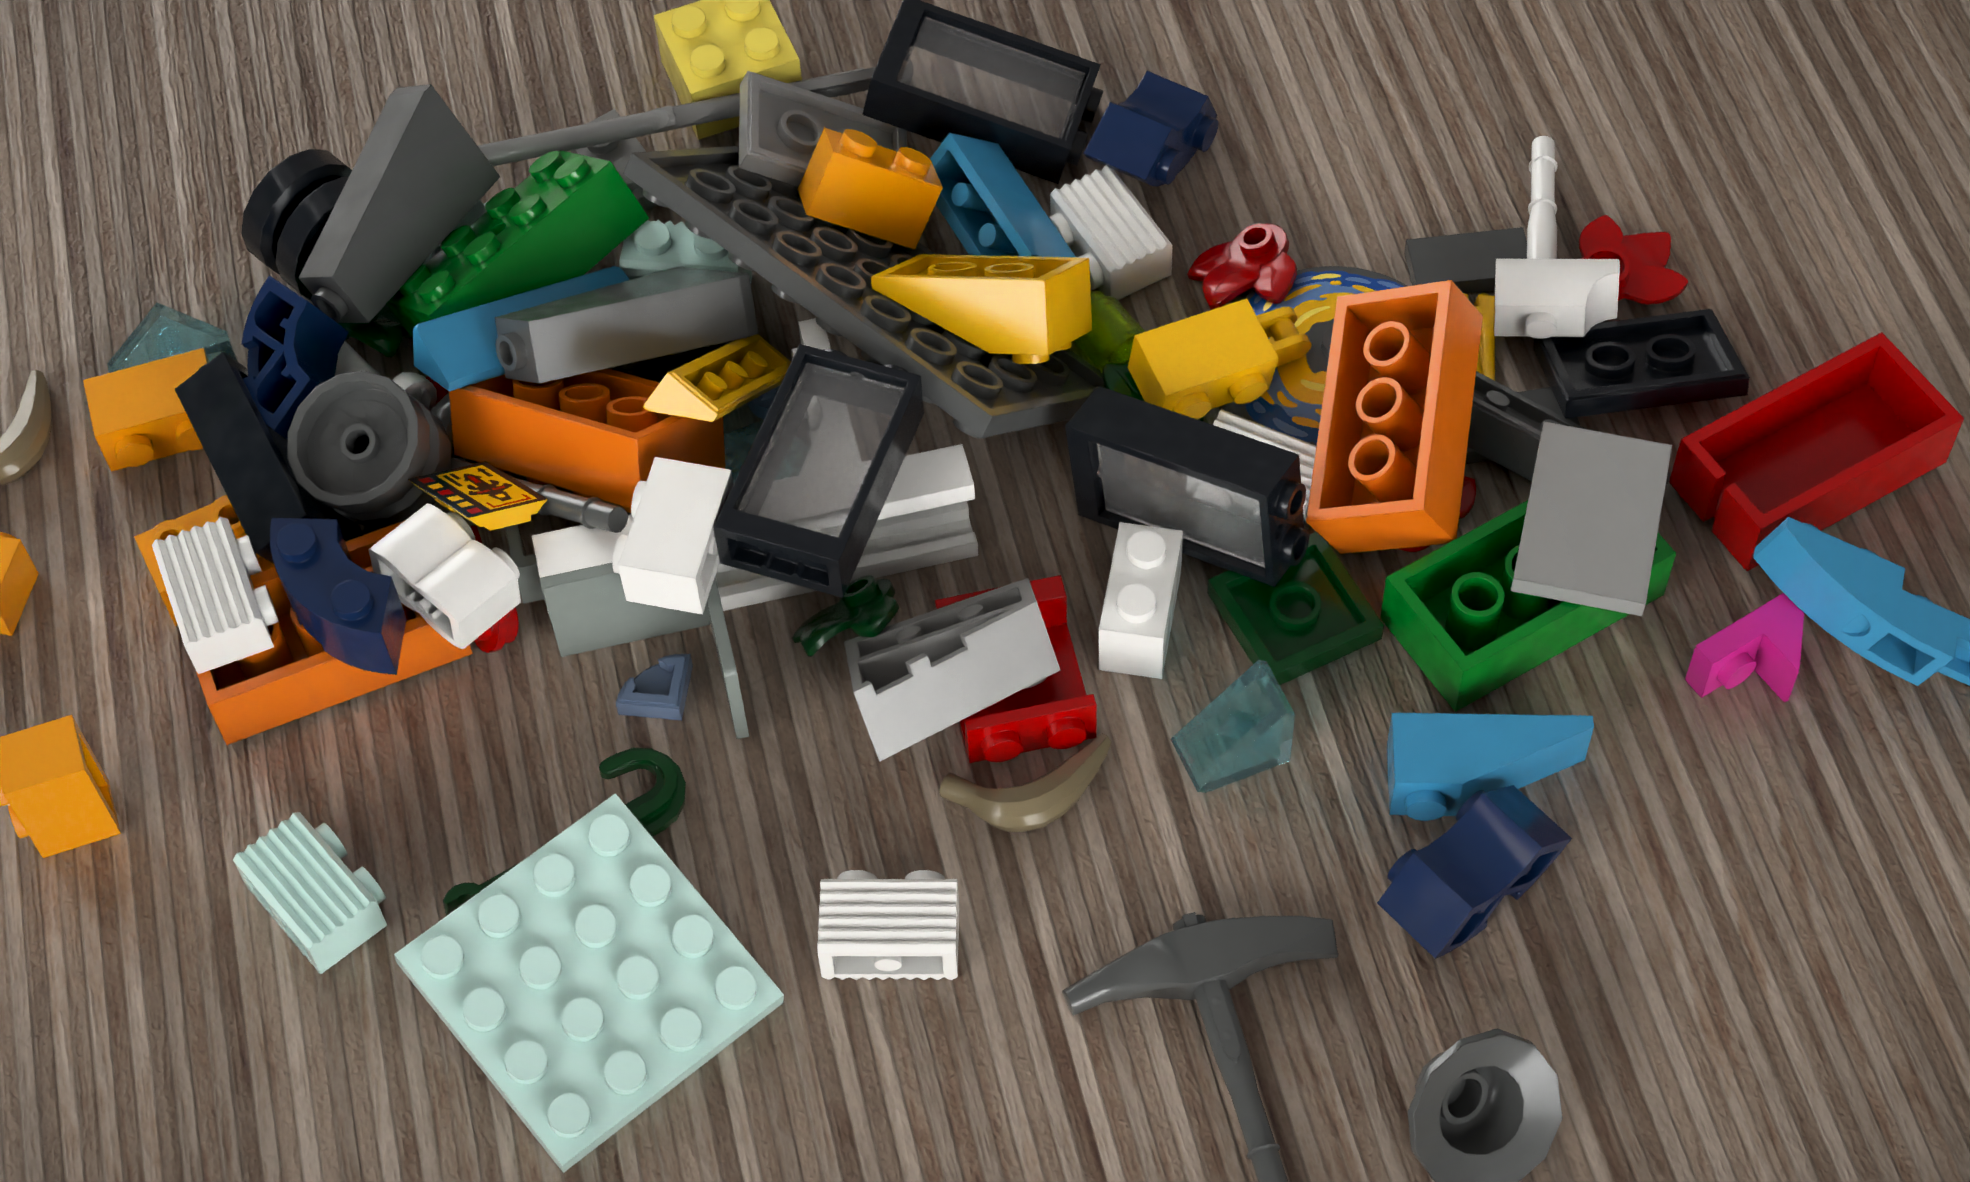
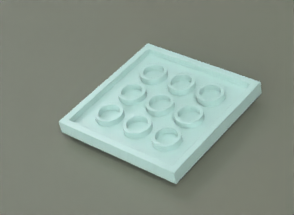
(589, 981)

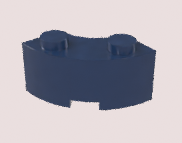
(1154, 131)
(289, 352)
(336, 600)
(1462, 876)

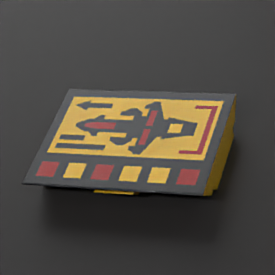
(482, 495)

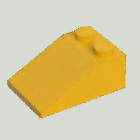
(997, 301)

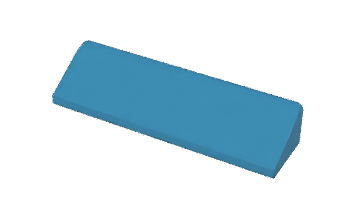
(462, 345)

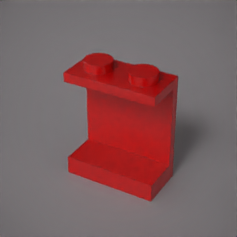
(1042, 716)

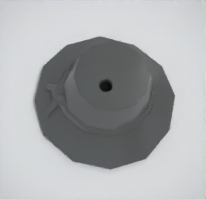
(1485, 1110)

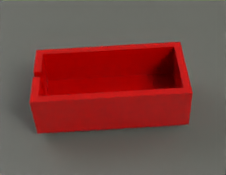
(1816, 447)

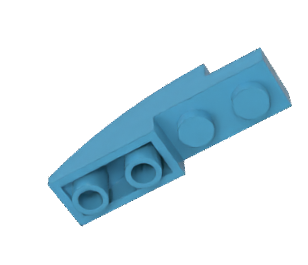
(1863, 603)

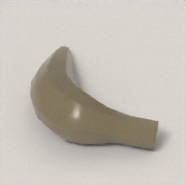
(28, 432)
(1033, 803)

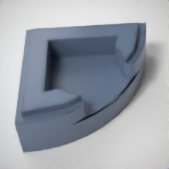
(658, 690)

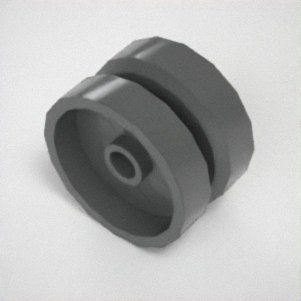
(361, 443)

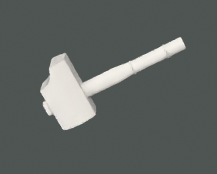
(1544, 293)

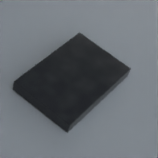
(1642, 364)

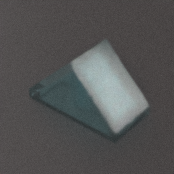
(169, 333)
(1238, 732)

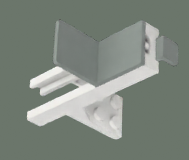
(572, 567)

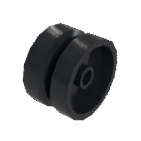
(291, 211)

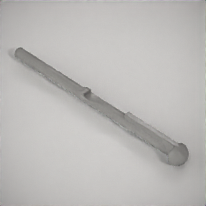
(656, 120)

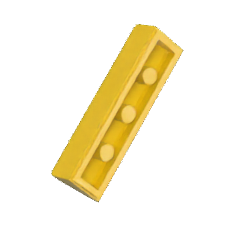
(720, 380)

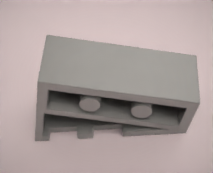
(948, 665)

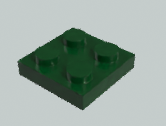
(1304, 619)

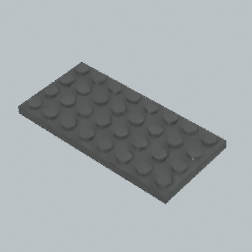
(830, 276)

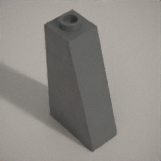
(397, 205)
(626, 323)

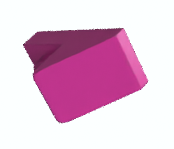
(1760, 641)

